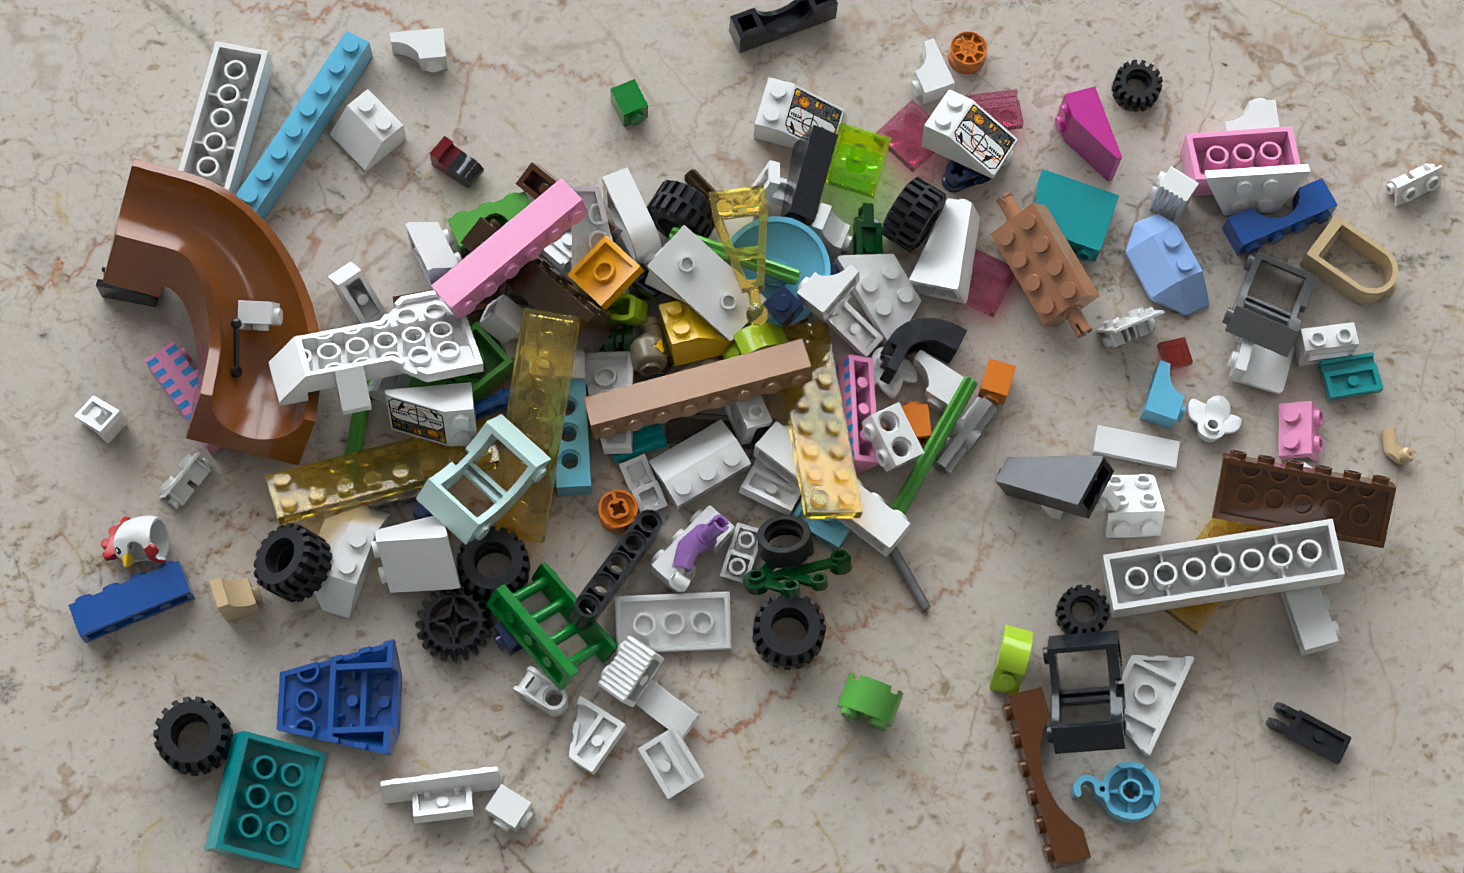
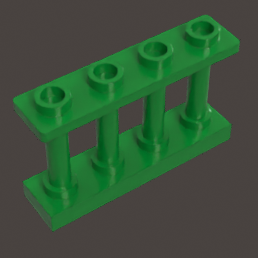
(534, 639)

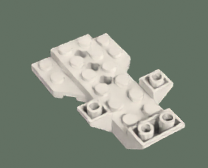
(413, 339)

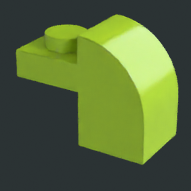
(755, 338)
(1011, 659)

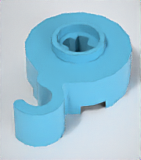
(1111, 796)

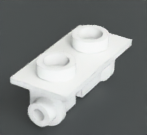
(1423, 180)
(177, 487)

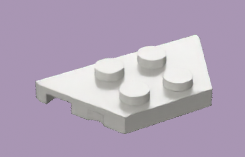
(1255, 187)
(882, 291)
(1150, 694)

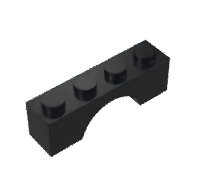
(758, 28)

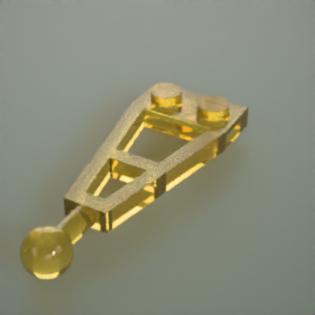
(740, 204)

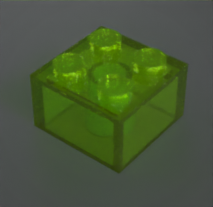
(858, 160)

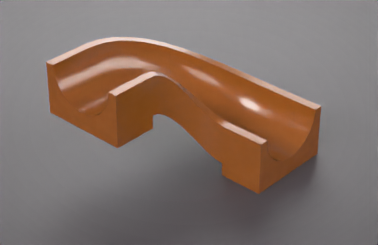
(212, 254)

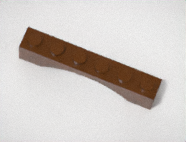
(1062, 837)

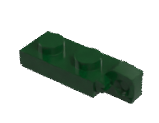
(867, 232)

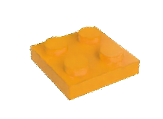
(605, 272)

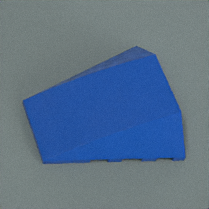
(345, 699)

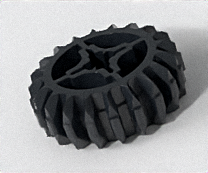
(465, 624)

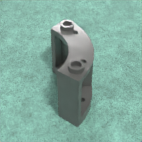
(1262, 321)

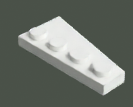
(592, 227)
(608, 372)

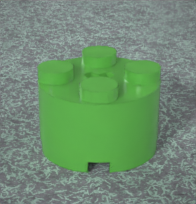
(870, 701)

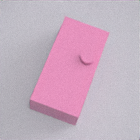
(1236, 150)

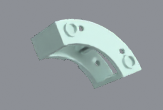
(457, 517)

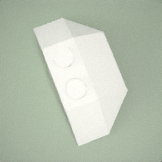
(352, 557)

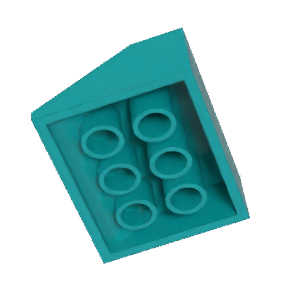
(265, 800)

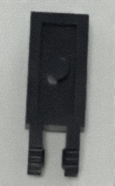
(1310, 733)

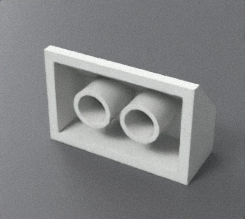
(700, 464)

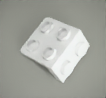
(1259, 366)
(1140, 507)

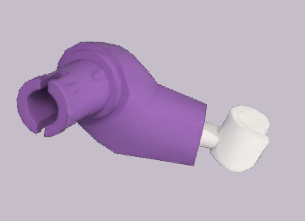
(695, 542)

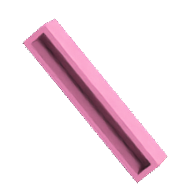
(510, 249)

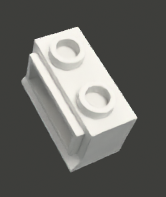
(1325, 343)

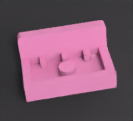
(1300, 430)

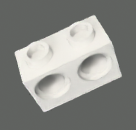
(899, 435)

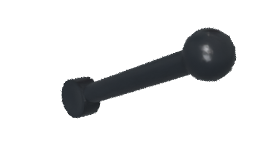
(236, 371)

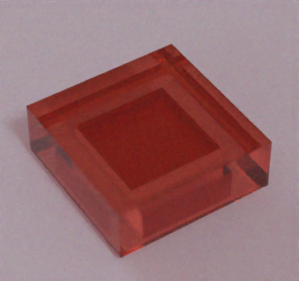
(1175, 352)

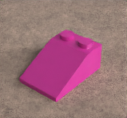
(1088, 131)

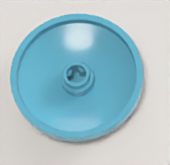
(789, 244)

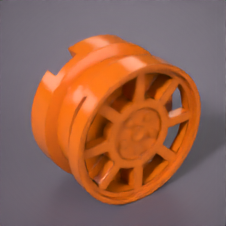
(967, 53)
(617, 511)

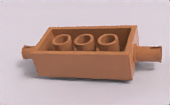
(1044, 264)

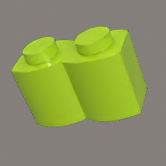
(627, 310)

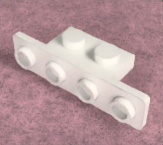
(441, 795)

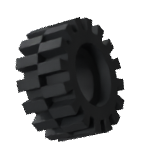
(1132, 98)
(1088, 596)

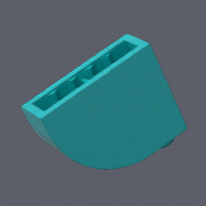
(1079, 211)

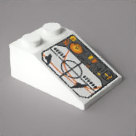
(791, 111)
(968, 135)
(434, 413)

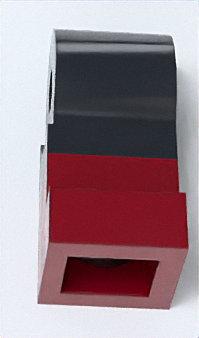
(455, 163)

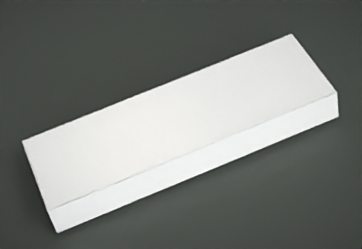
(1136, 447)

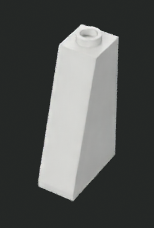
(949, 254)

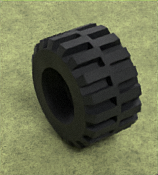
(680, 205)
(913, 214)
(493, 542)
(292, 562)
(782, 653)
(180, 716)

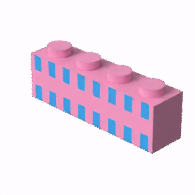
(177, 378)
(859, 402)

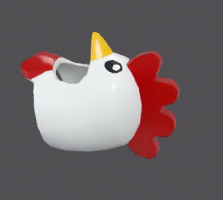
(137, 540)

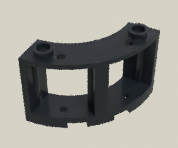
(1087, 735)

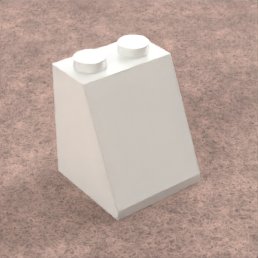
(416, 556)

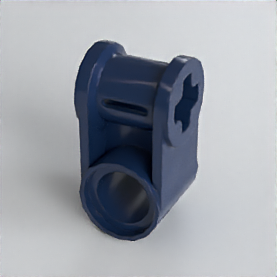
(961, 177)

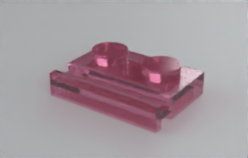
(1001, 106)

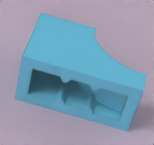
(1163, 402)

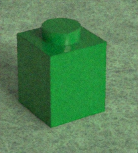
(629, 103)

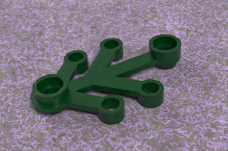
(764, 579)

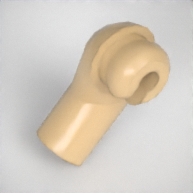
(1400, 455)

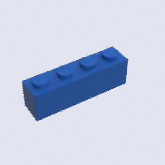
(131, 601)

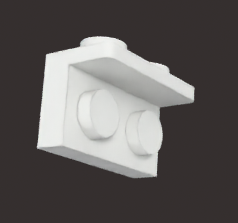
(747, 417)

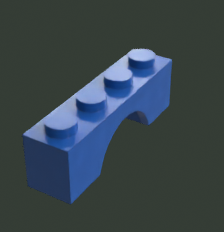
(1251, 230)

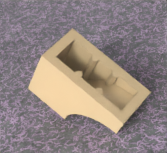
(235, 597)

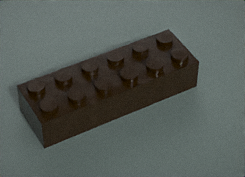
(550, 291)

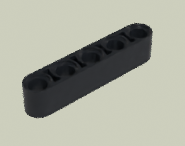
(611, 579)

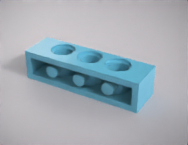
(578, 479)

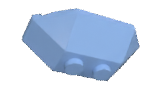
(1166, 266)

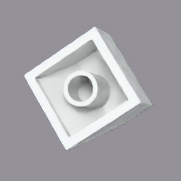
(368, 130)
(432, 249)

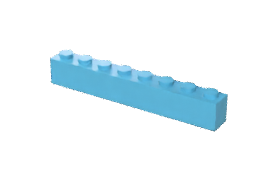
(305, 124)

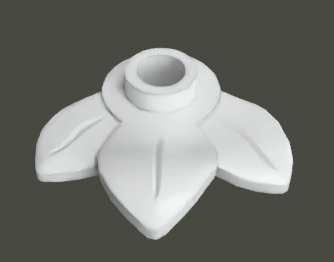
(905, 373)
(1214, 415)

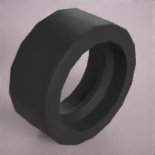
(788, 556)

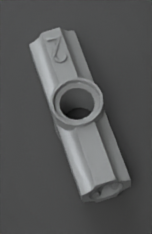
(965, 435)

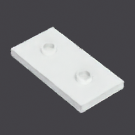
(702, 282)
(675, 621)

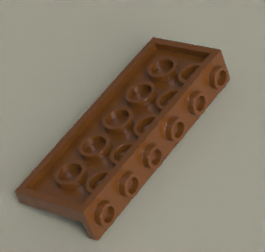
(1289, 494)

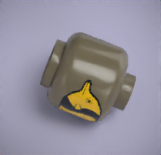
(648, 354)

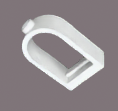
(631, 216)

